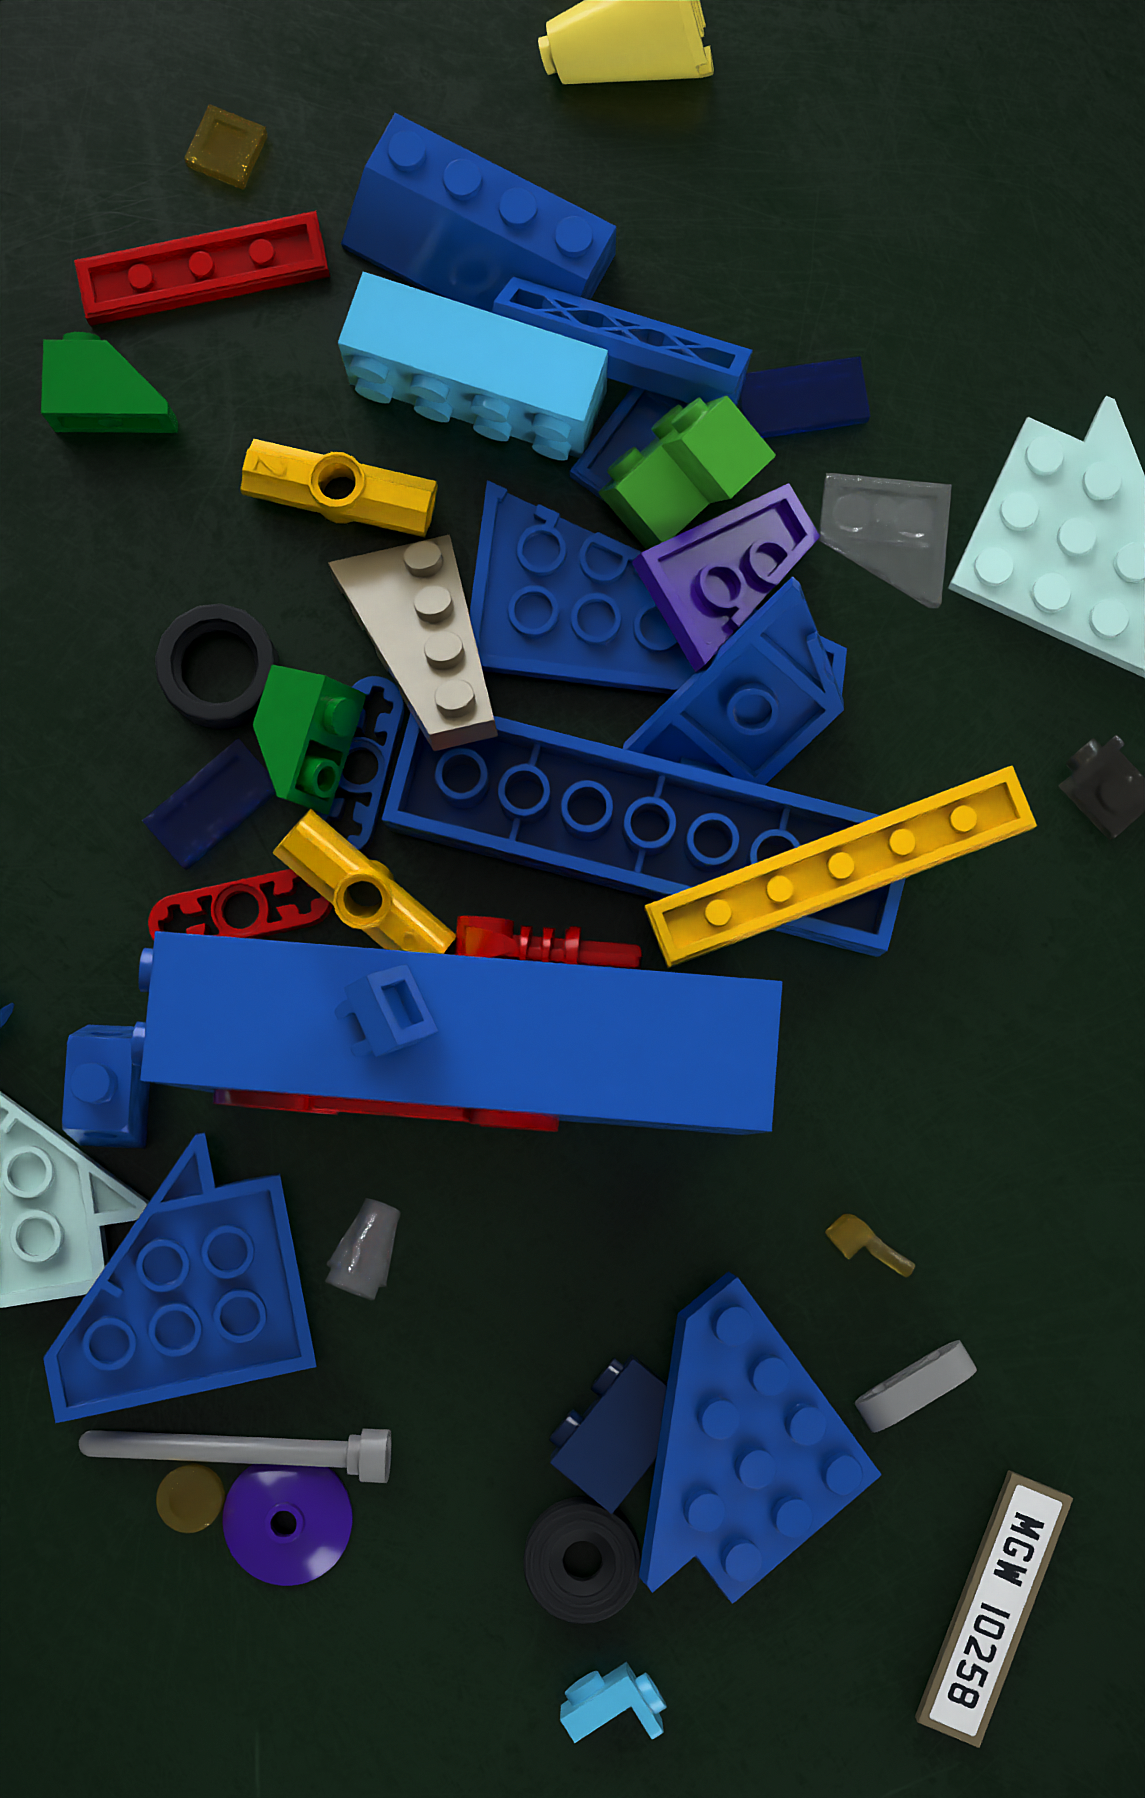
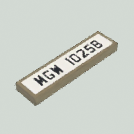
(993, 1609)

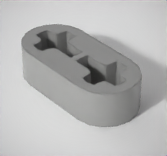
(915, 1386)

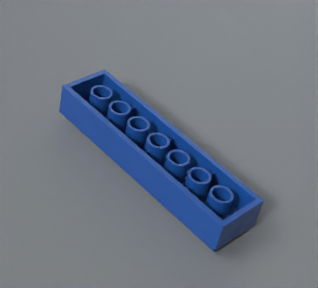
(620, 820)

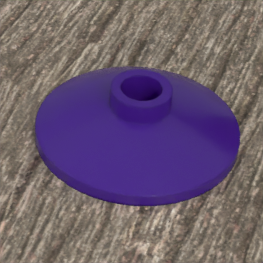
(321, 1513)

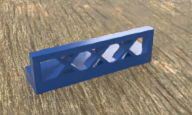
(639, 348)

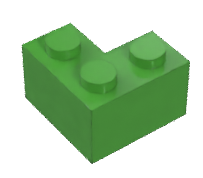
(695, 460)

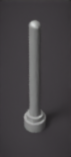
(362, 1454)

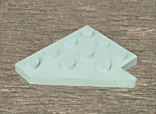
(1067, 539)
(53, 1211)

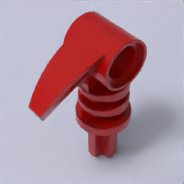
(496, 939)

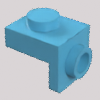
(599, 1699)

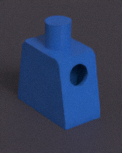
(103, 1089)

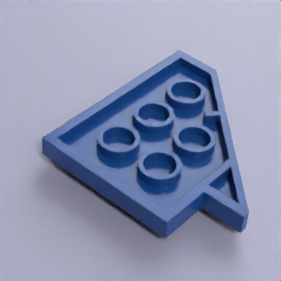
(188, 1300)
(743, 1450)

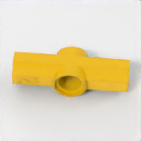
(301, 476)
(333, 864)

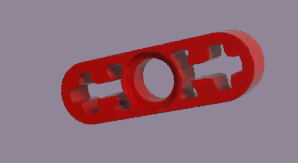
(285, 885)

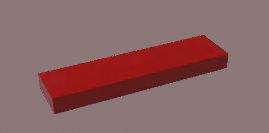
(202, 268)

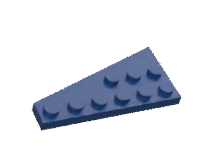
(572, 605)

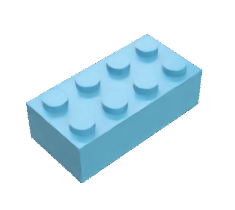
(473, 367)

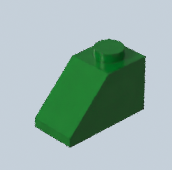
(97, 390)

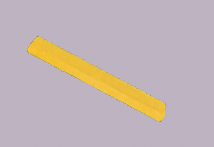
(840, 866)

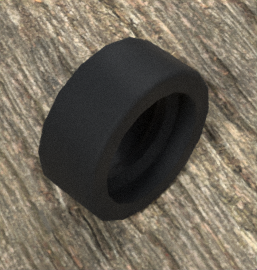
(181, 635)

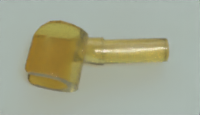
(851, 1234)

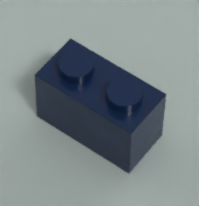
(616, 1435)

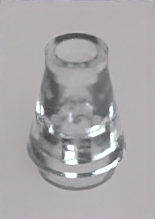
(365, 1251)

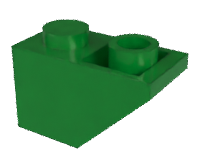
(306, 734)

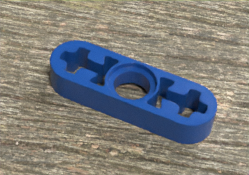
(386, 725)

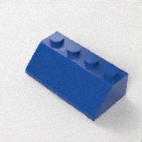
(468, 223)

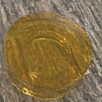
(190, 1498)

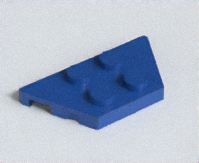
(752, 700)

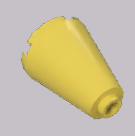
(627, 42)

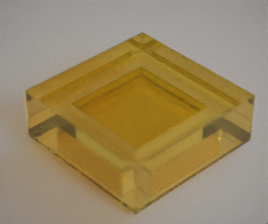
(226, 146)

